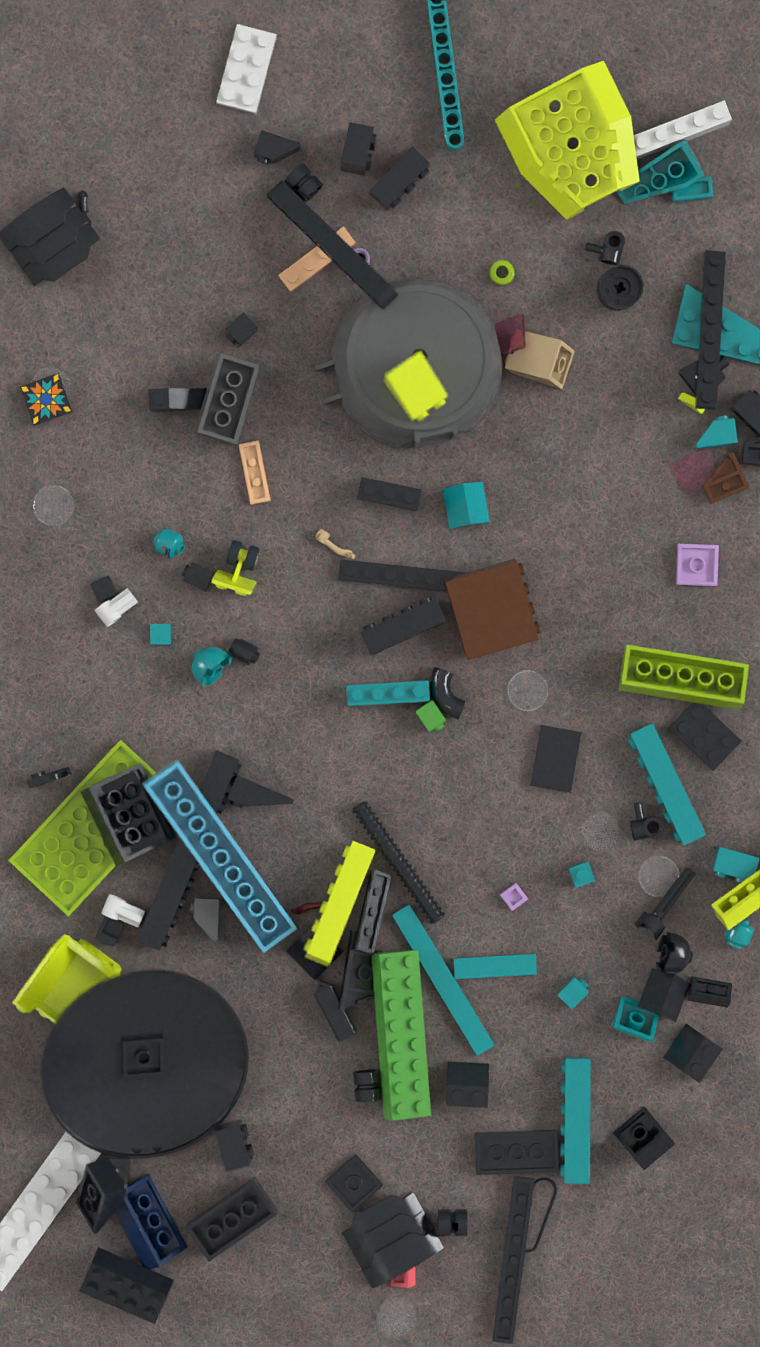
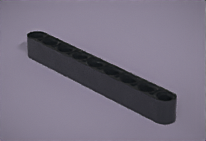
(332, 245)

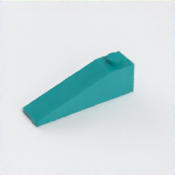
(666, 173)

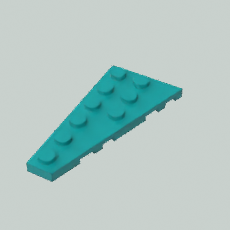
(738, 337)

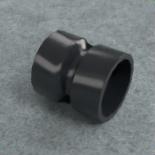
(302, 181)
(367, 1085)
(445, 1220)

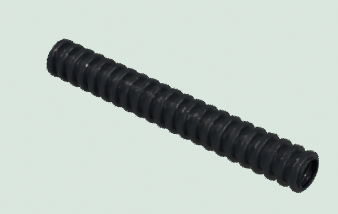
(398, 862)

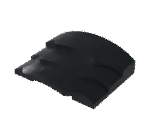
(50, 237)
(391, 1238)

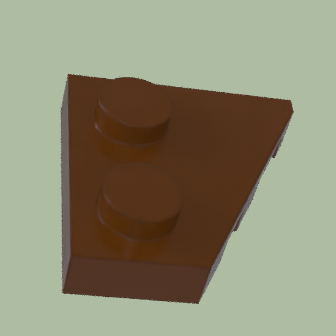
(725, 480)

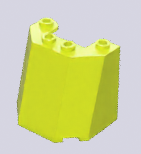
(63, 976)

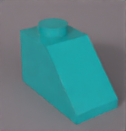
(719, 433)

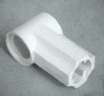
(112, 610)
(118, 909)

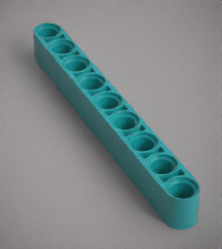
(446, 70)

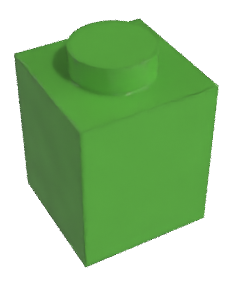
(431, 717)

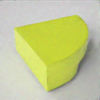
(689, 401)

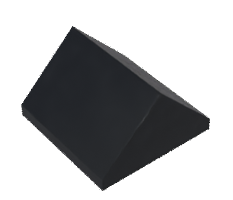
(664, 994)

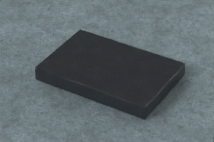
(555, 758)

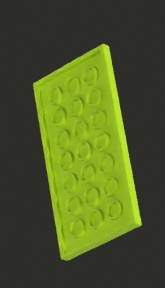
(67, 851)

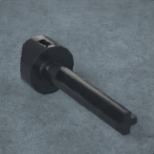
(653, 920)

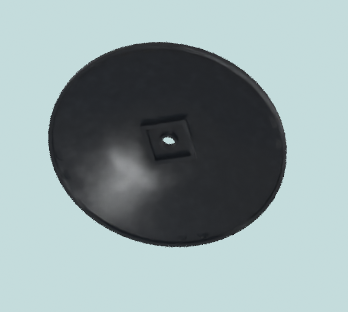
(151, 1104)

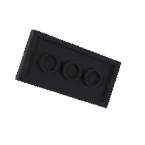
(516, 1152)

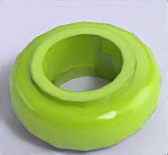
(501, 281)

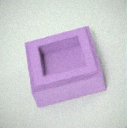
(514, 896)

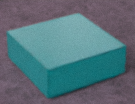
(160, 634)

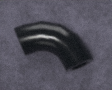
(443, 695)

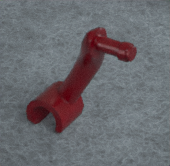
(301, 909)

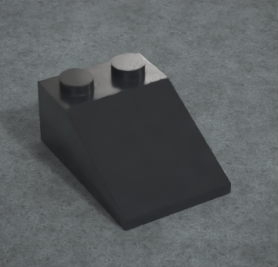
(100, 1193)

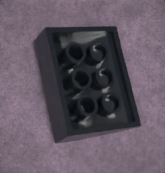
(127, 815)

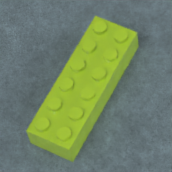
(683, 677)

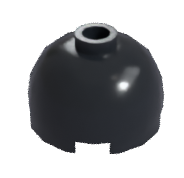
(674, 953)

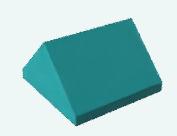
(466, 505)
(634, 1020)

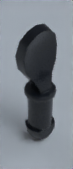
(83, 204)

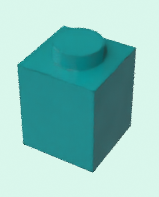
(581, 874)
(573, 991)

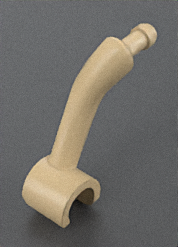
(323, 536)

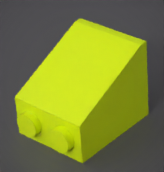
(416, 387)

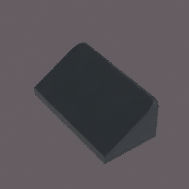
(710, 992)

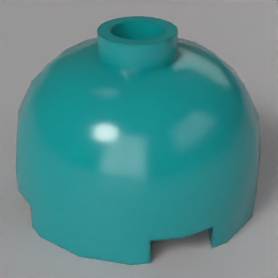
(209, 664)

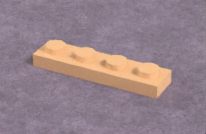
(310, 264)

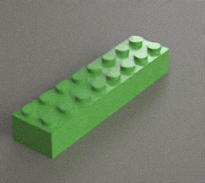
(401, 1034)

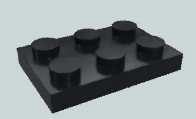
(705, 734)

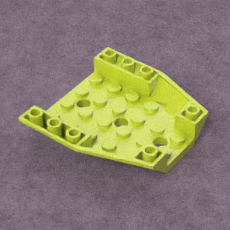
(593, 115)

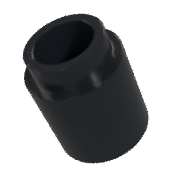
(244, 651)

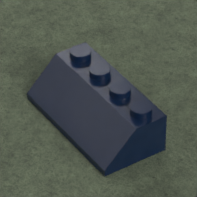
(149, 1224)

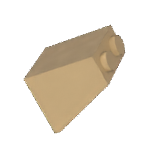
(541, 360)

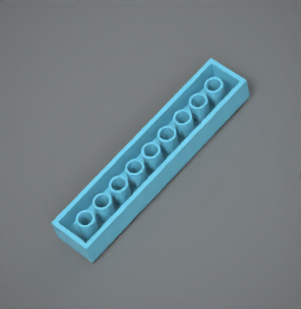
(219, 855)

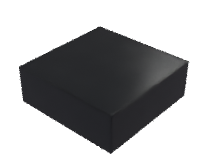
(103, 589)

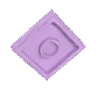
(697, 564)

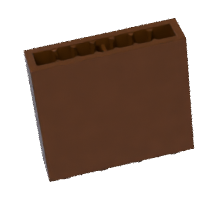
(492, 609)

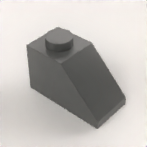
(207, 915)

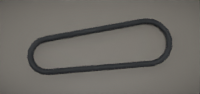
(548, 1212)

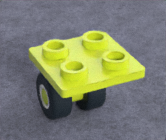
(234, 581)

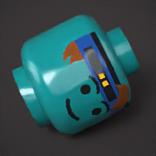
(168, 543)

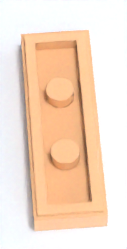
(254, 472)

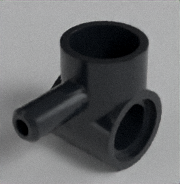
(608, 254)
(639, 826)

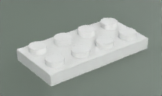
(246, 69)

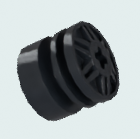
(630, 282)

